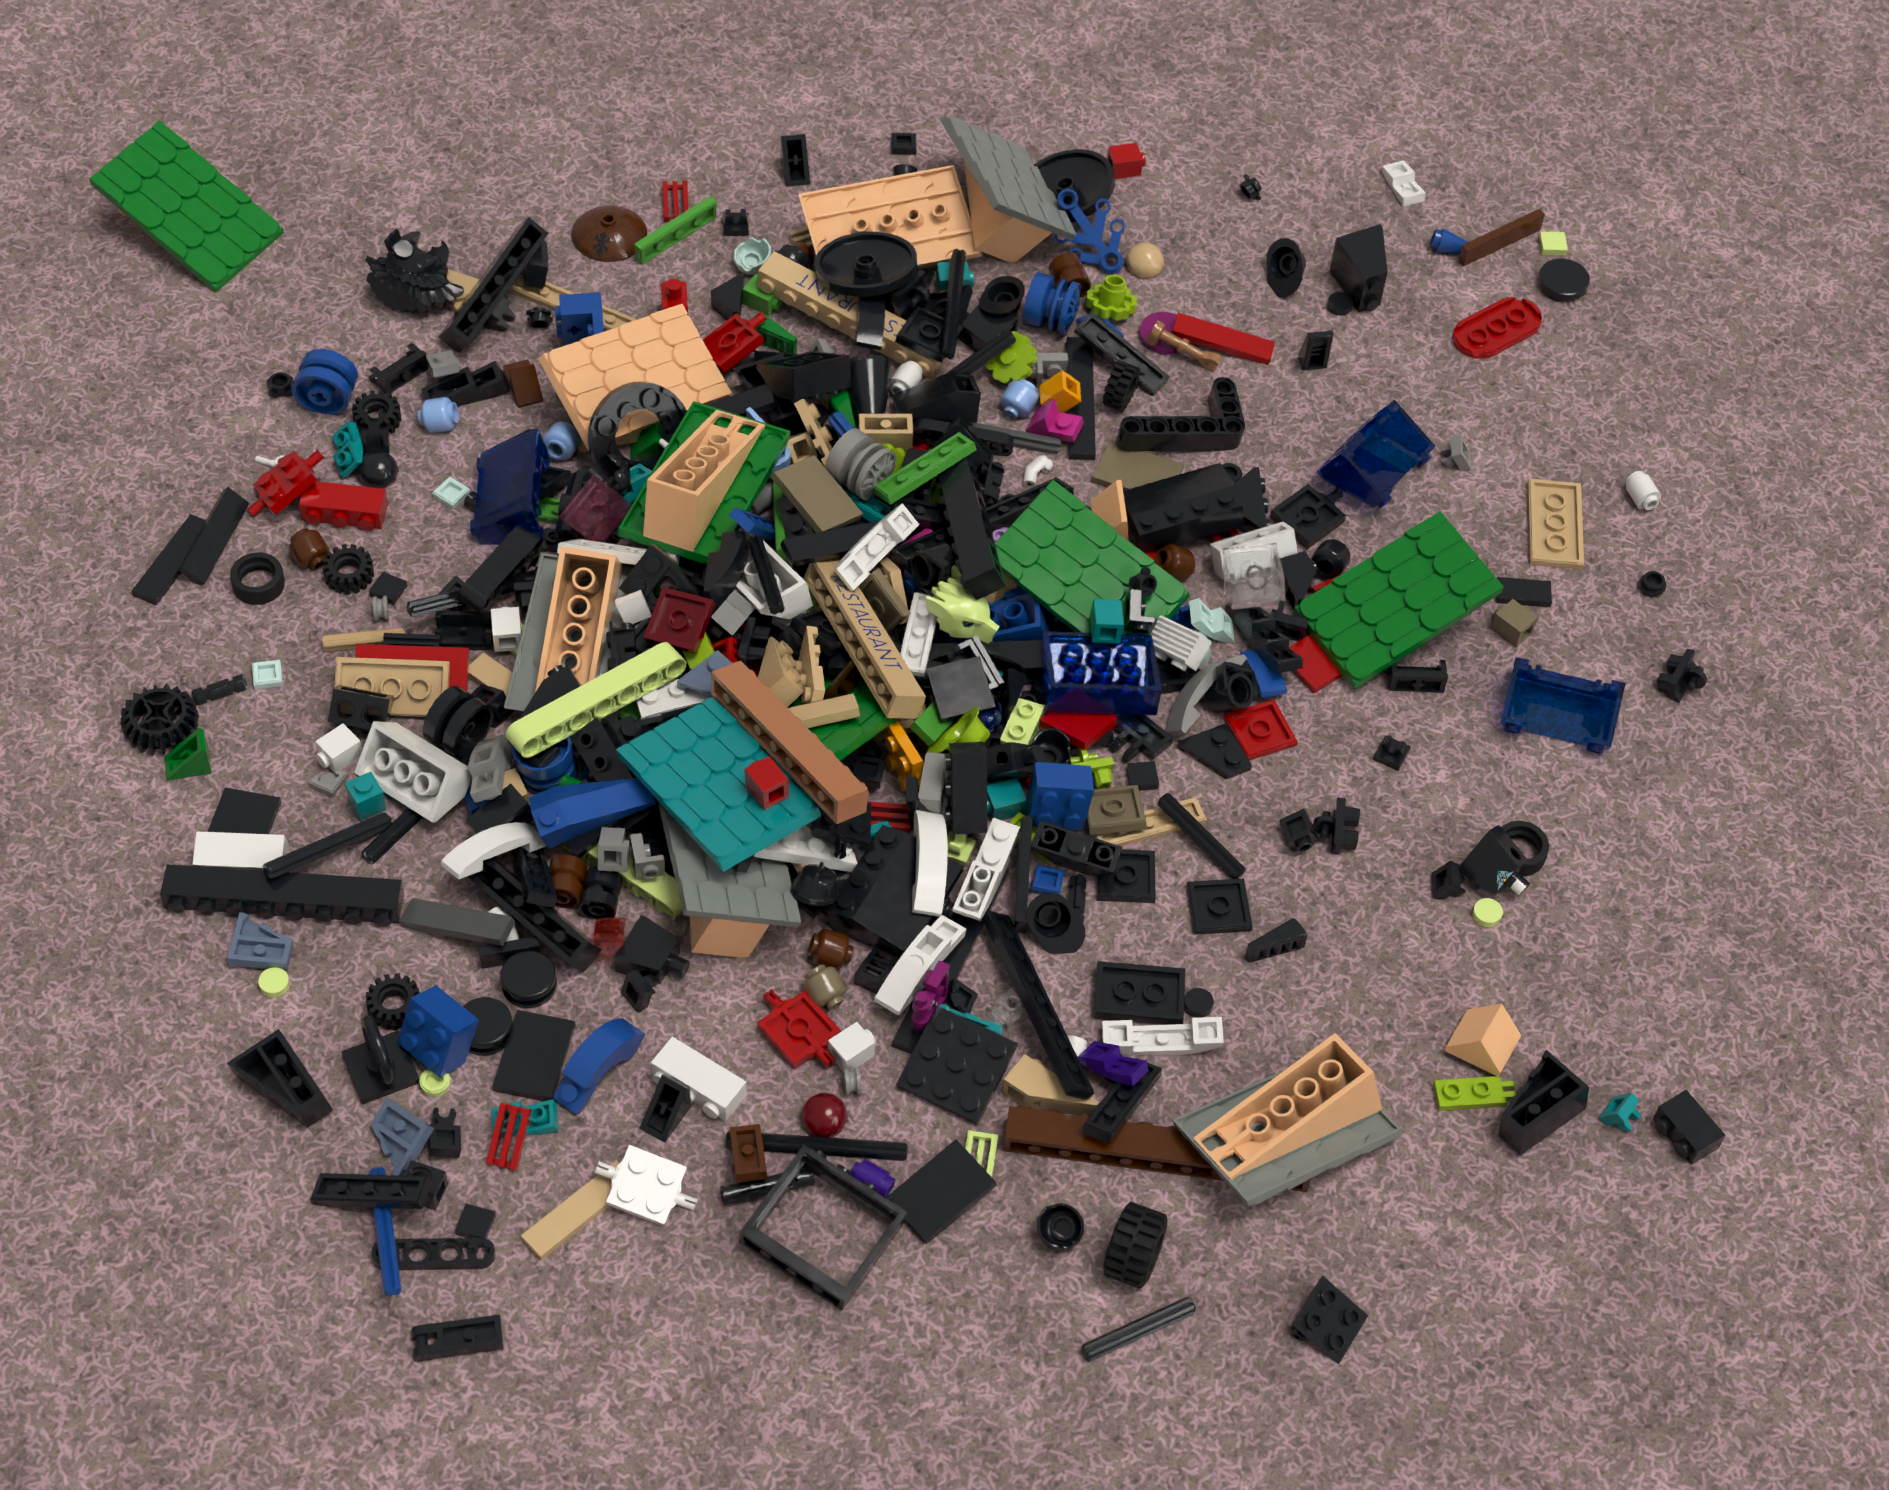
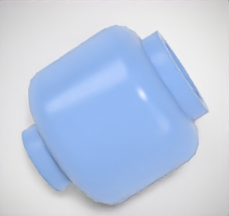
(1019, 399)
(438, 415)
(562, 440)

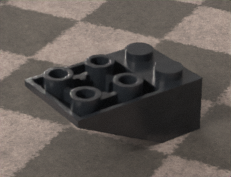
(941, 399)

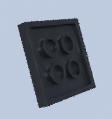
(957, 1065)

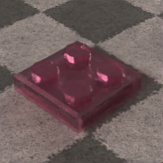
(596, 510)

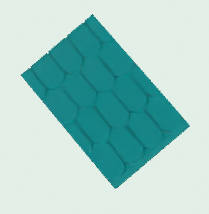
(699, 778)

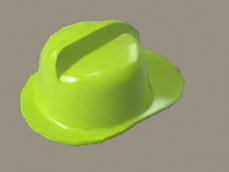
(967, 729)

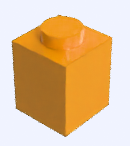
(1063, 389)

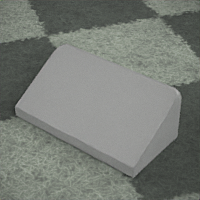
(932, 782)

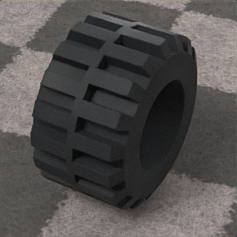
(1135, 1245)

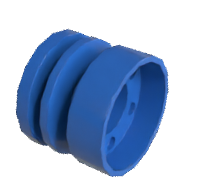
(1047, 302)
(542, 779)

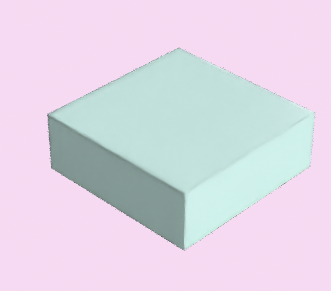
(451, 493)
(267, 674)

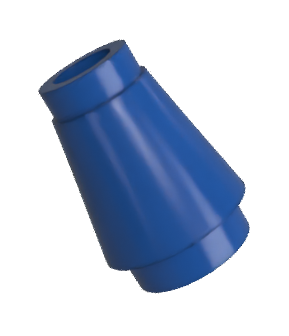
(1446, 242)

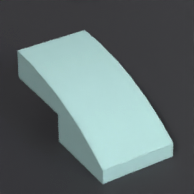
(1211, 622)

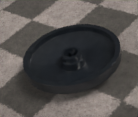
(1081, 171)
(866, 264)

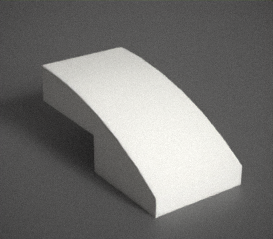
(1402, 182)

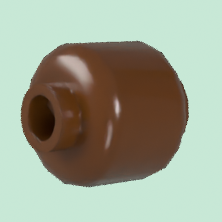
(308, 549)
(1176, 561)
(830, 948)

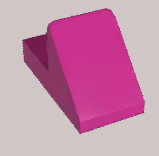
(1055, 424)

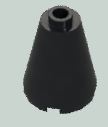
(869, 385)

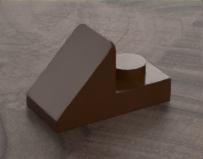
(523, 383)
(748, 1153)

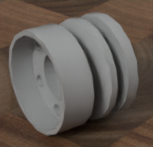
(860, 463)

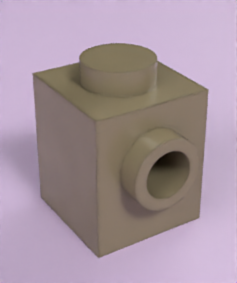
(1513, 622)

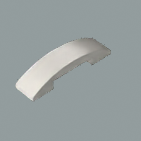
(874, 546)
(470, 854)
(931, 863)
(1173, 1039)

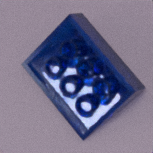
(1100, 675)

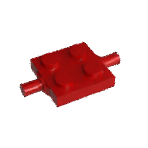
(734, 340)
(285, 482)
(798, 1029)

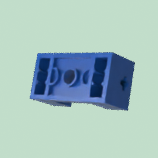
(579, 316)

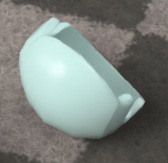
(752, 253)

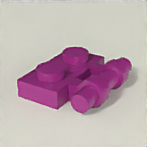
(934, 994)

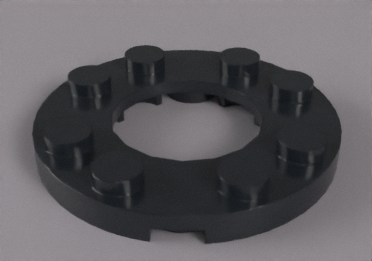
(626, 399)

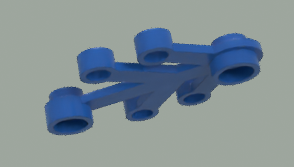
(1094, 235)

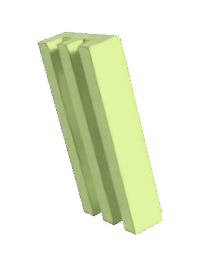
(982, 1137)

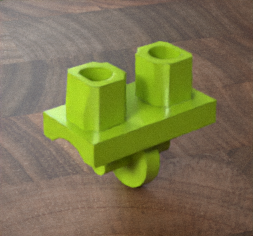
(1100, 768)

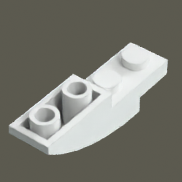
(987, 870)
(924, 952)

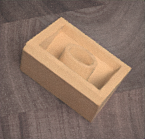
(1111, 507)
(1485, 1038)

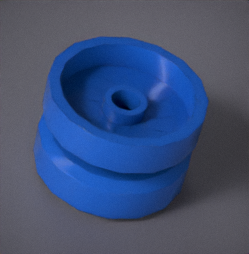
(324, 381)

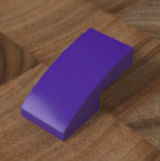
(1109, 1063)

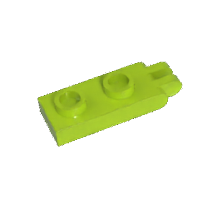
(1472, 1093)

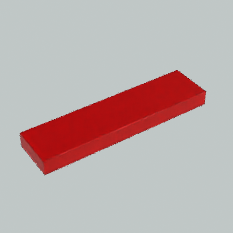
(1223, 339)

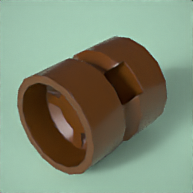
(1069, 267)
(567, 877)

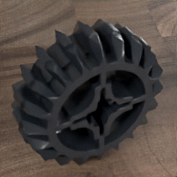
(157, 726)

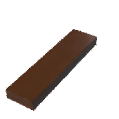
(1501, 237)

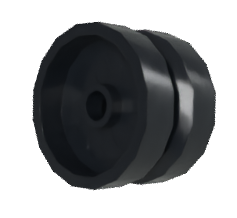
(457, 721)

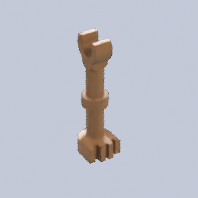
(1208, 359)

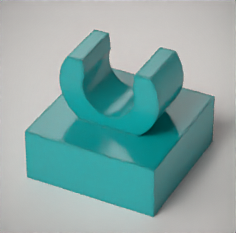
(1619, 1110)

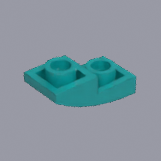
(349, 448)
(542, 1119)

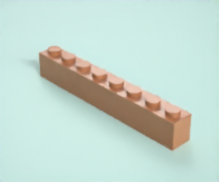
(789, 742)

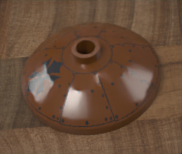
(608, 233)

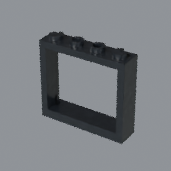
(795, 1266)

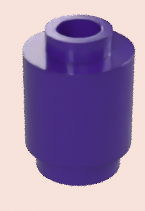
(874, 1175)

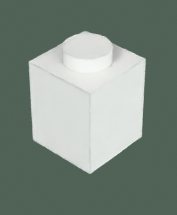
(506, 628)
(338, 748)
(852, 1047)

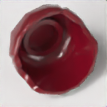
(824, 1115)

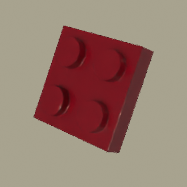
(679, 620)

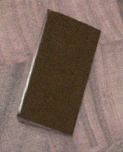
(843, 683)

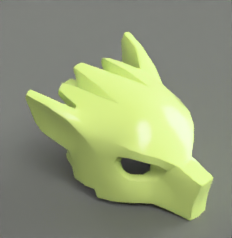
(954, 606)

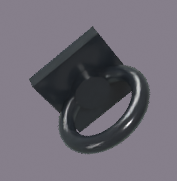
(379, 1064)

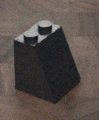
(1361, 266)

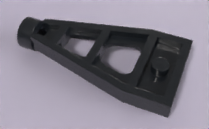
(650, 571)

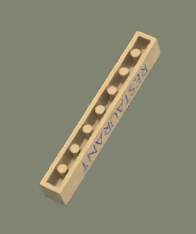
(802, 290)
(866, 642)

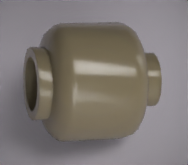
(825, 987)

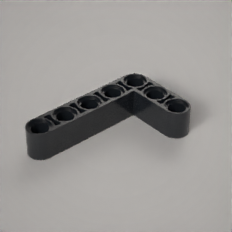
(1189, 433)

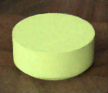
(1487, 912)
(274, 982)
(433, 1085)

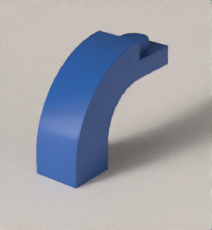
(603, 1049)

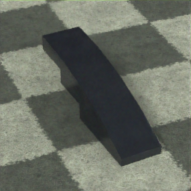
(1263, 637)

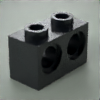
(361, 701)

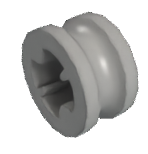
(380, 608)
(852, 1081)

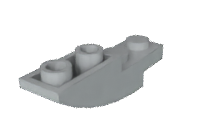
(487, 766)

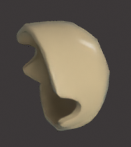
(1144, 260)

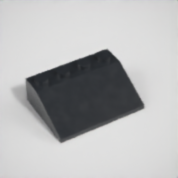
(1183, 508)
(878, 894)

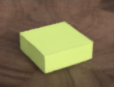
(1553, 243)

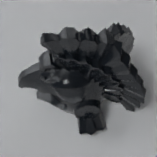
(412, 277)

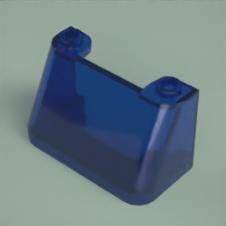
(1377, 456)
(509, 487)
(1561, 706)

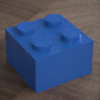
(1059, 794)
(437, 1031)

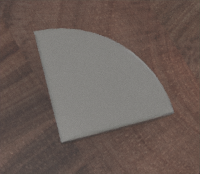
(329, 782)

